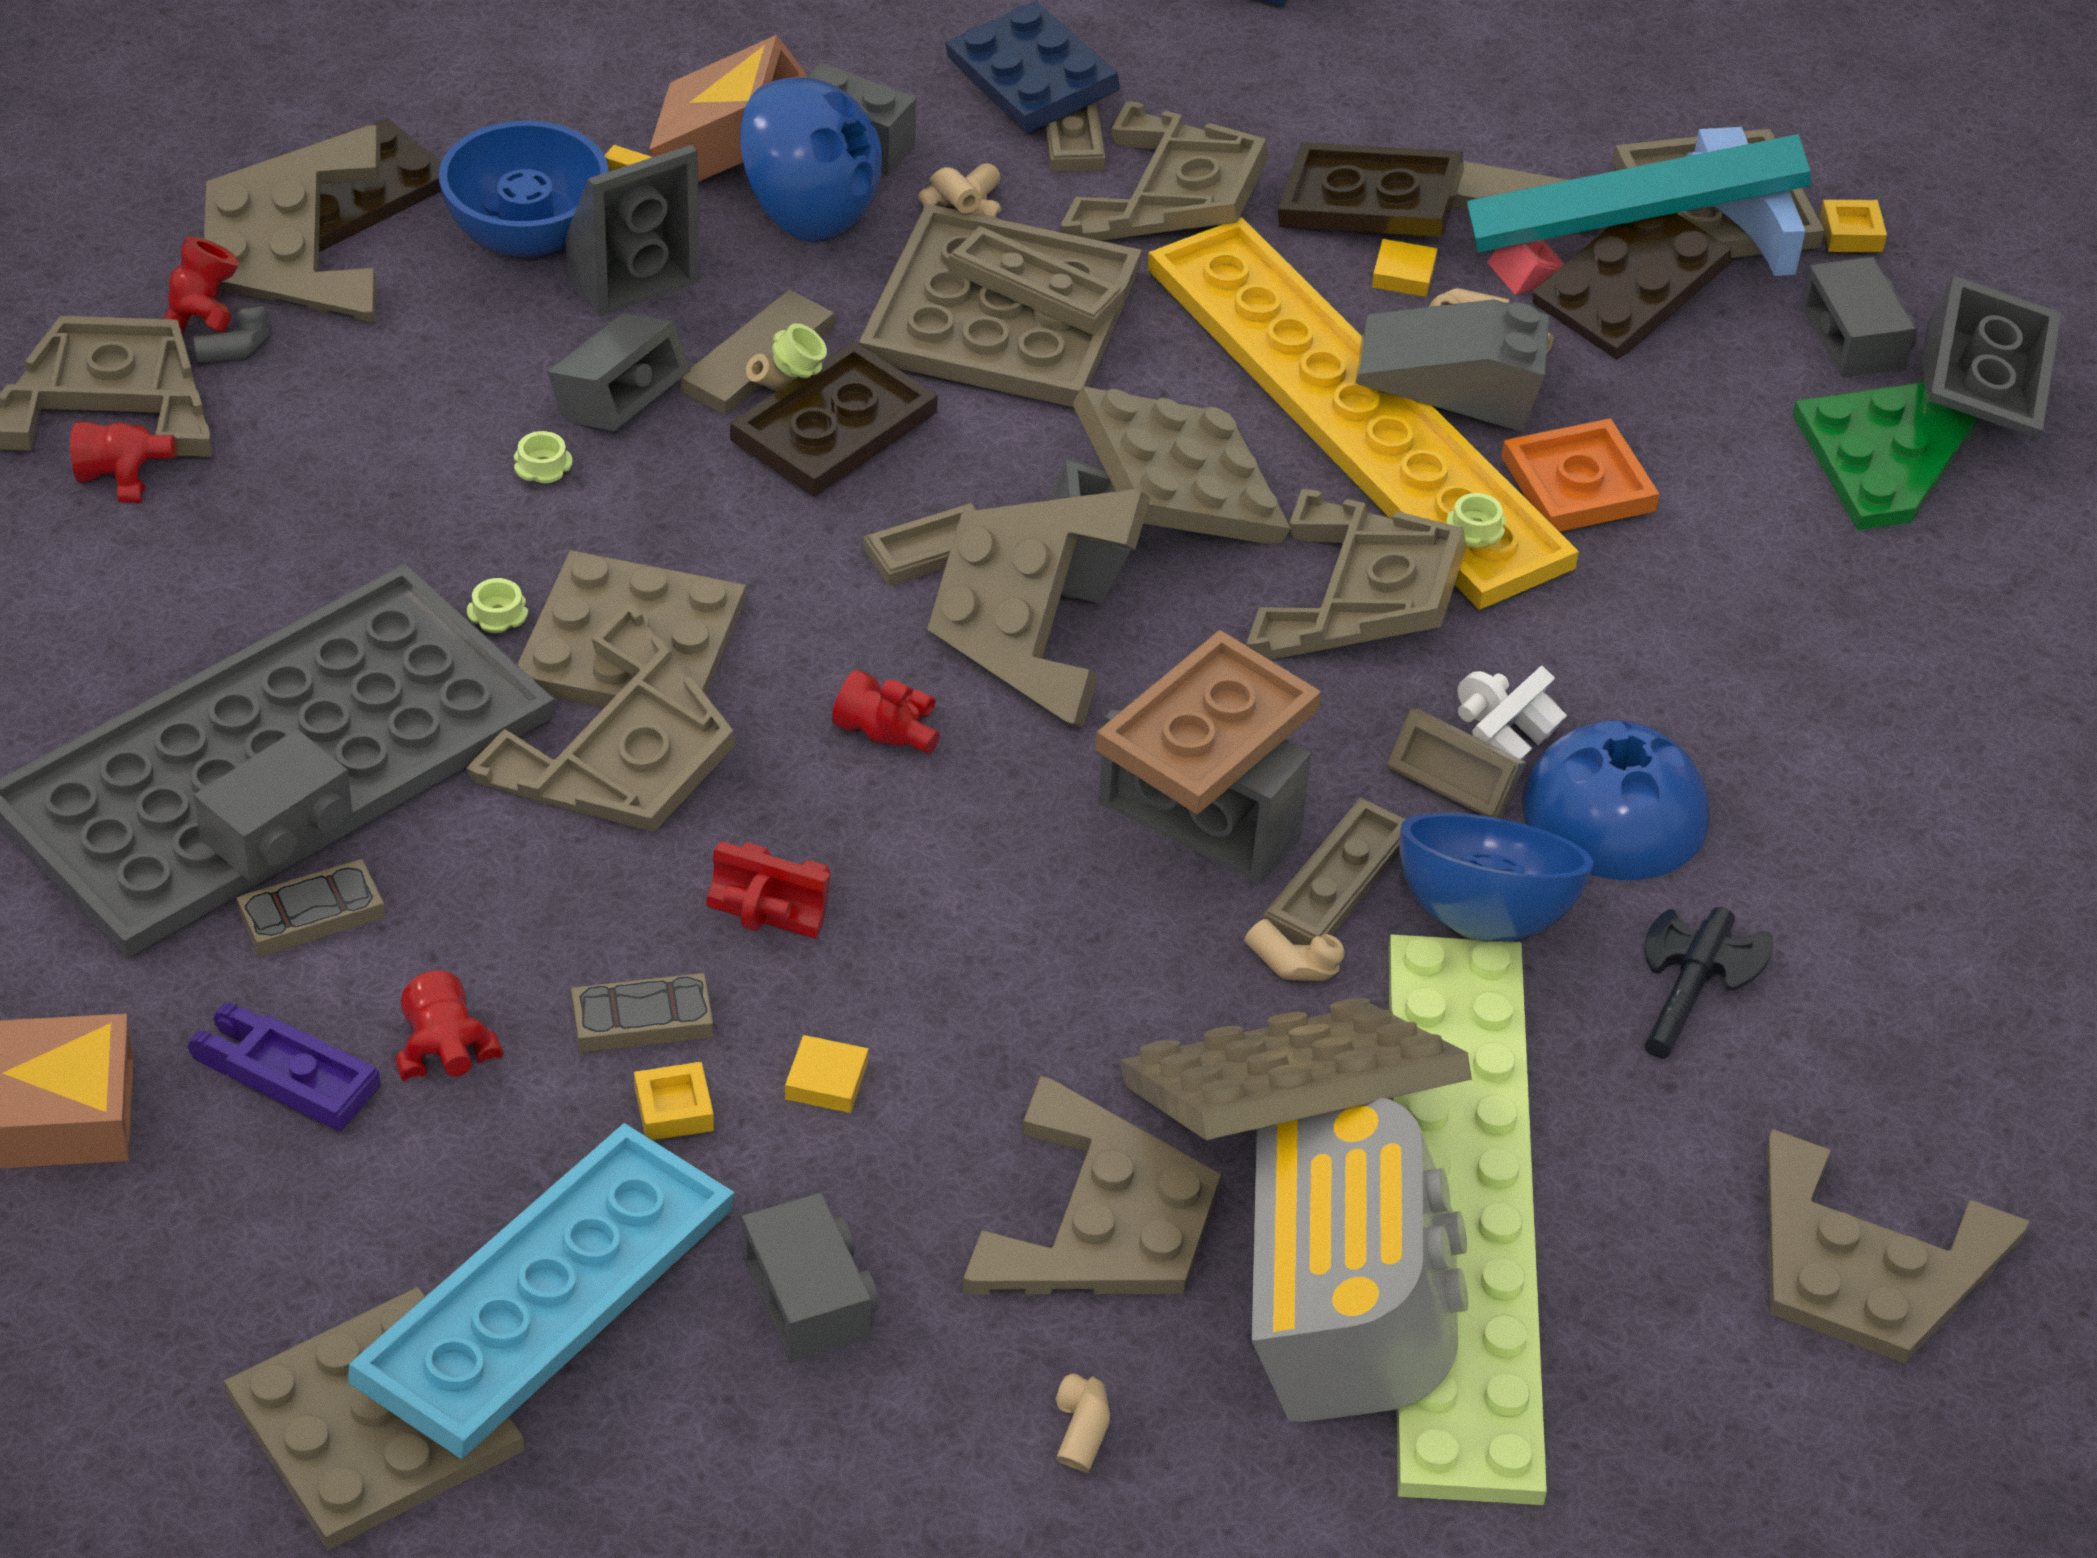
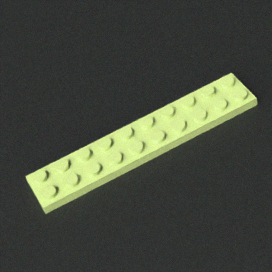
(1484, 1422)

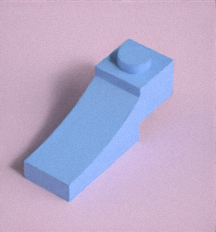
(1766, 219)

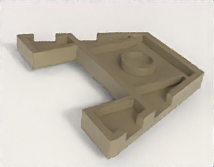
(1188, 184)
(273, 225)
(108, 368)
(1008, 583)
(1385, 583)
(636, 754)
(1129, 1218)
(1862, 1277)

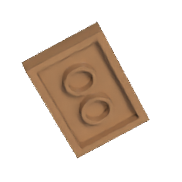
(1208, 721)

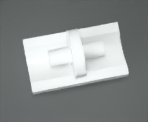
(1527, 707)

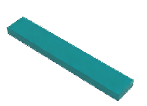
(1639, 193)

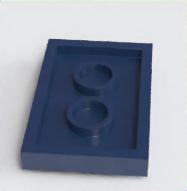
(1032, 66)

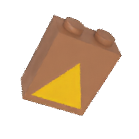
(710, 104)
(65, 1090)

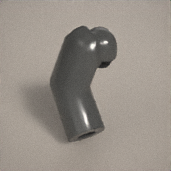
(238, 343)

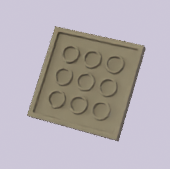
(978, 337)
(1292, 1068)

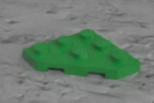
(1883, 448)

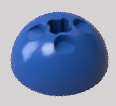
(810, 156)
(518, 185)
(1621, 798)
(1491, 874)

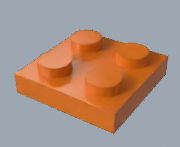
(1580, 475)

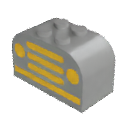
(1354, 1263)

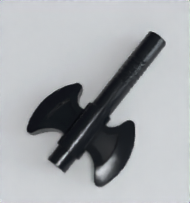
(1700, 955)

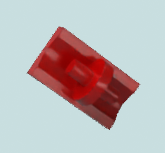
(769, 889)

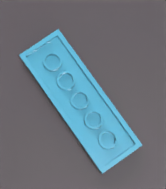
(540, 1290)

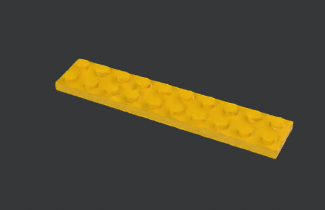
(1387, 444)

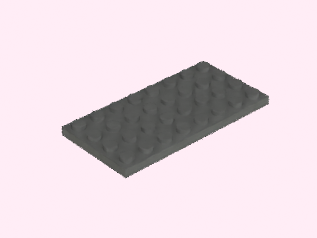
(374, 679)

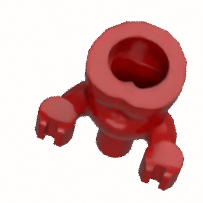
(196, 283)
(117, 451)
(885, 713)
(442, 1027)

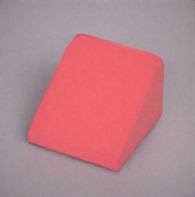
(1525, 265)

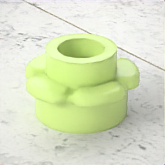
(798, 351)
(542, 457)
(1480, 518)
(497, 605)

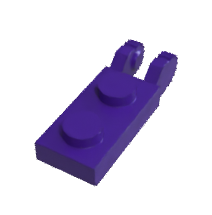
(287, 1065)

